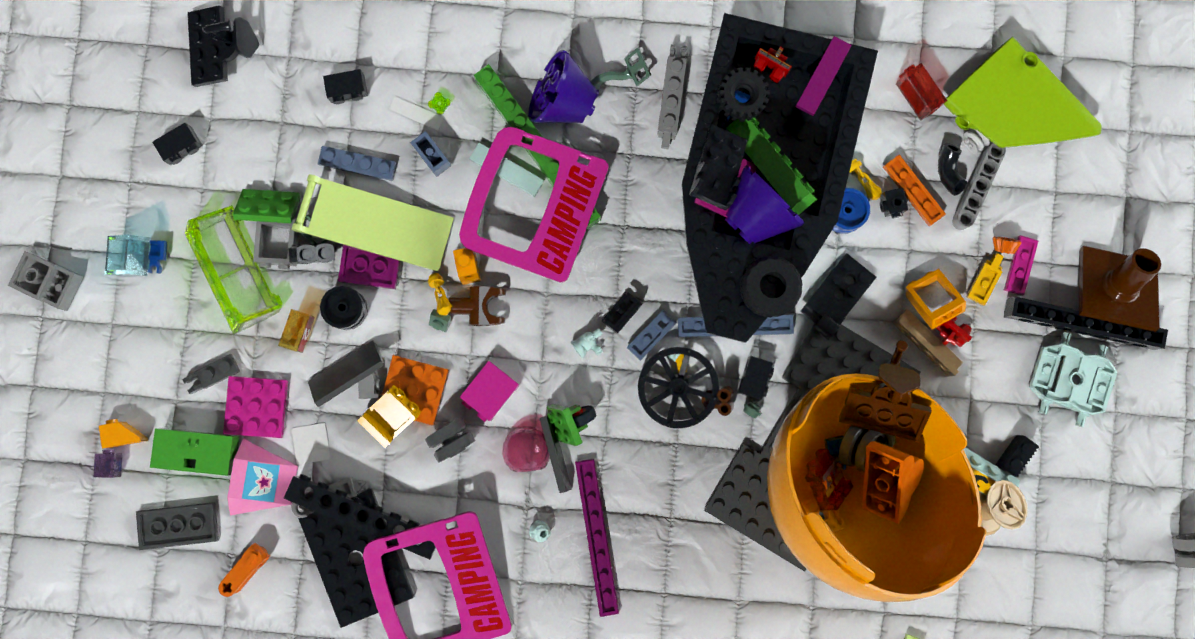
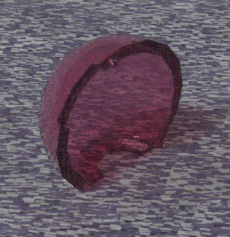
(525, 450)

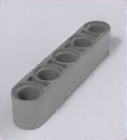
(972, 192)

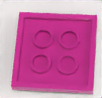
(255, 407)

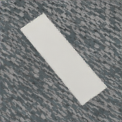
(416, 113)

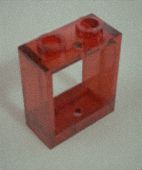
(920, 91)

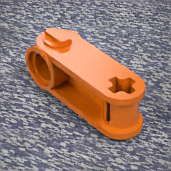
(243, 570)

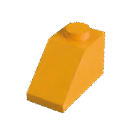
(119, 434)

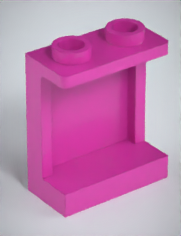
(488, 391)

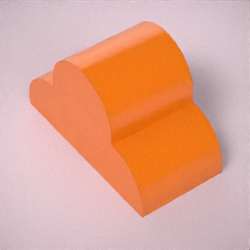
(889, 480)

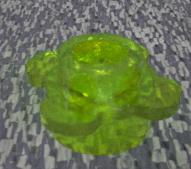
(439, 108)

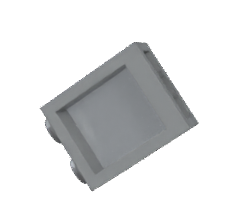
(272, 244)

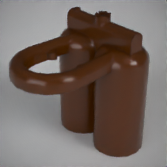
(724, 395)

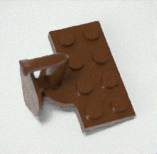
(885, 411)

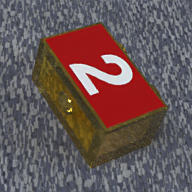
(296, 331)

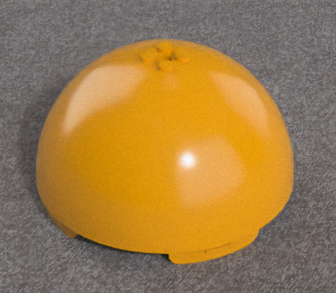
(861, 549)

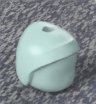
(539, 531)

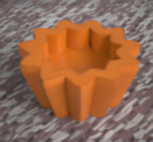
(1006, 245)

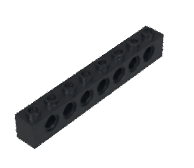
(1070, 320)
(296, 494)

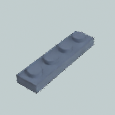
(357, 163)

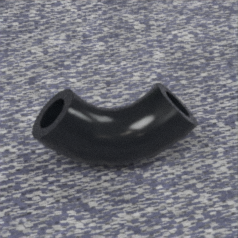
(948, 169)

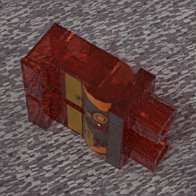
(827, 480)

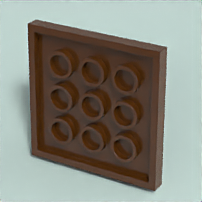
(1120, 287)

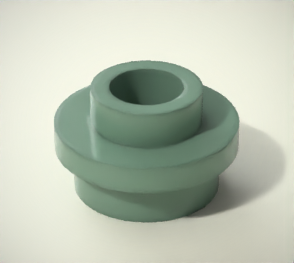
(752, 409)

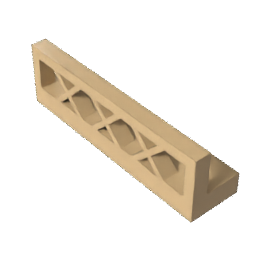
(928, 343)

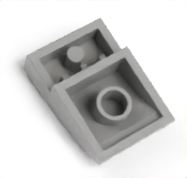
(45, 281)

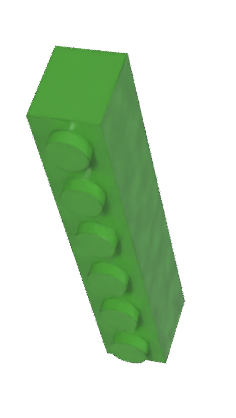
(773, 165)

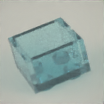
(127, 255)

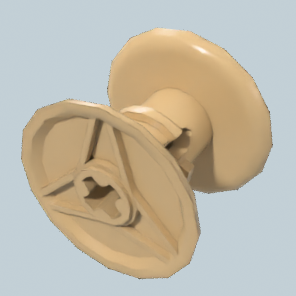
(1002, 507)

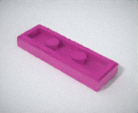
(1021, 266)

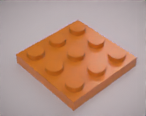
(420, 383)

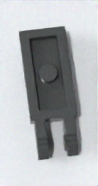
(213, 373)

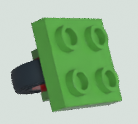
(570, 421)

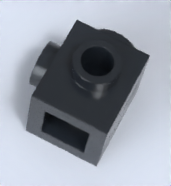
(893, 203)

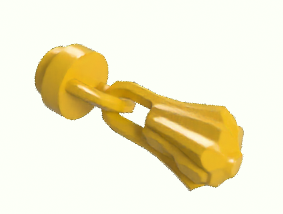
(872, 190)
(443, 305)

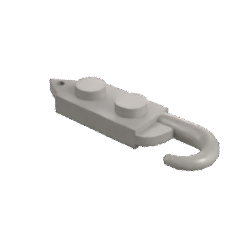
(347, 485)

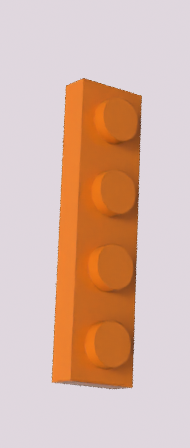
(914, 190)

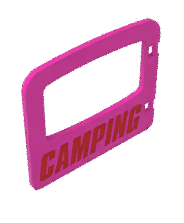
(564, 219)
(467, 567)

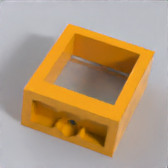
(935, 298)

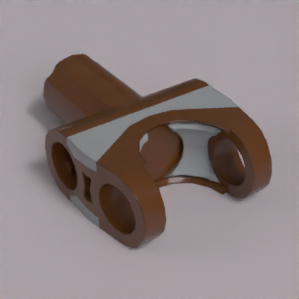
(477, 306)

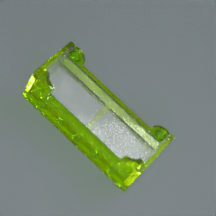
(231, 269)

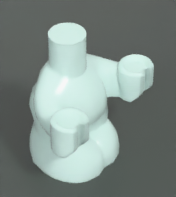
(586, 342)

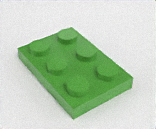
(266, 206)

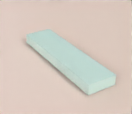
(510, 172)

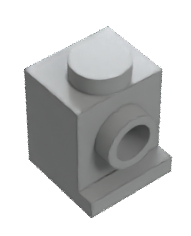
(369, 387)

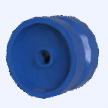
(858, 209)

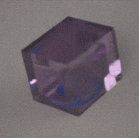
(108, 464)

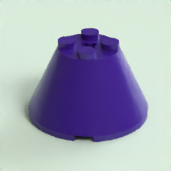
(563, 94)
(759, 210)

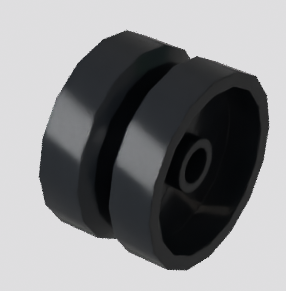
(332, 309)

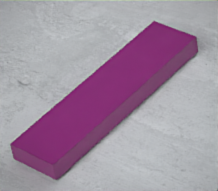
(823, 75)

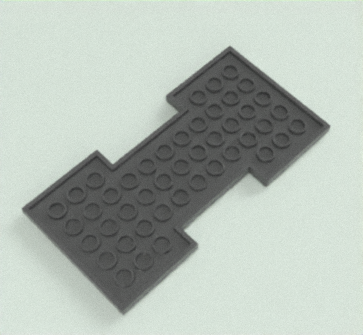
(743, 491)

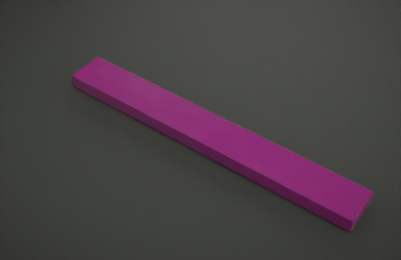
(597, 537)

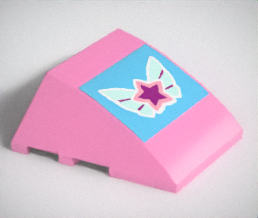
(258, 479)

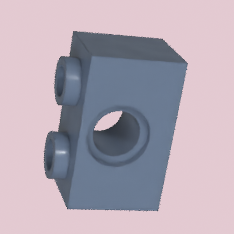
(430, 153)

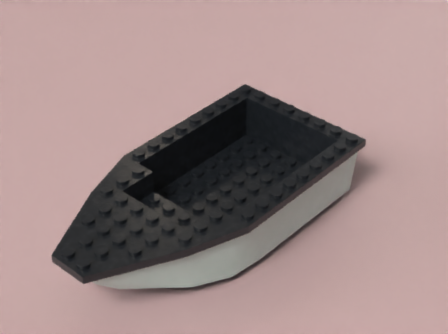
(815, 144)

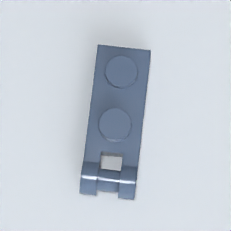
(651, 335)

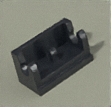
(621, 312)

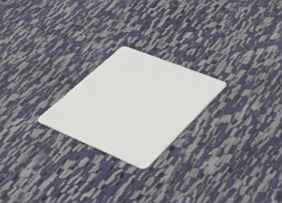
(310, 443)

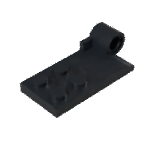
(830, 311)

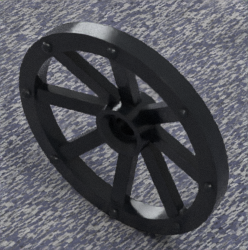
(680, 393)

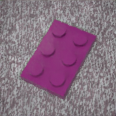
(368, 268)

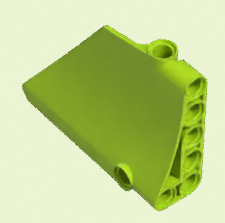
(1019, 102)

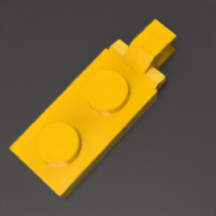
(986, 280)

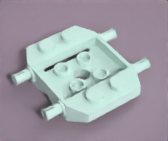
(1095, 384)

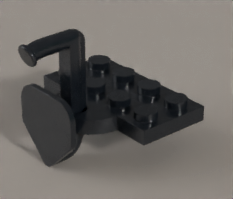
(211, 42)

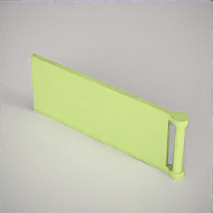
(375, 224)

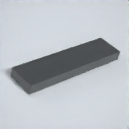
(555, 455)

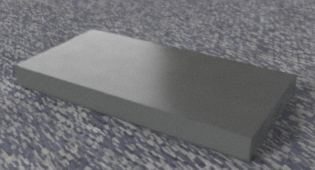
(345, 373)
(177, 526)

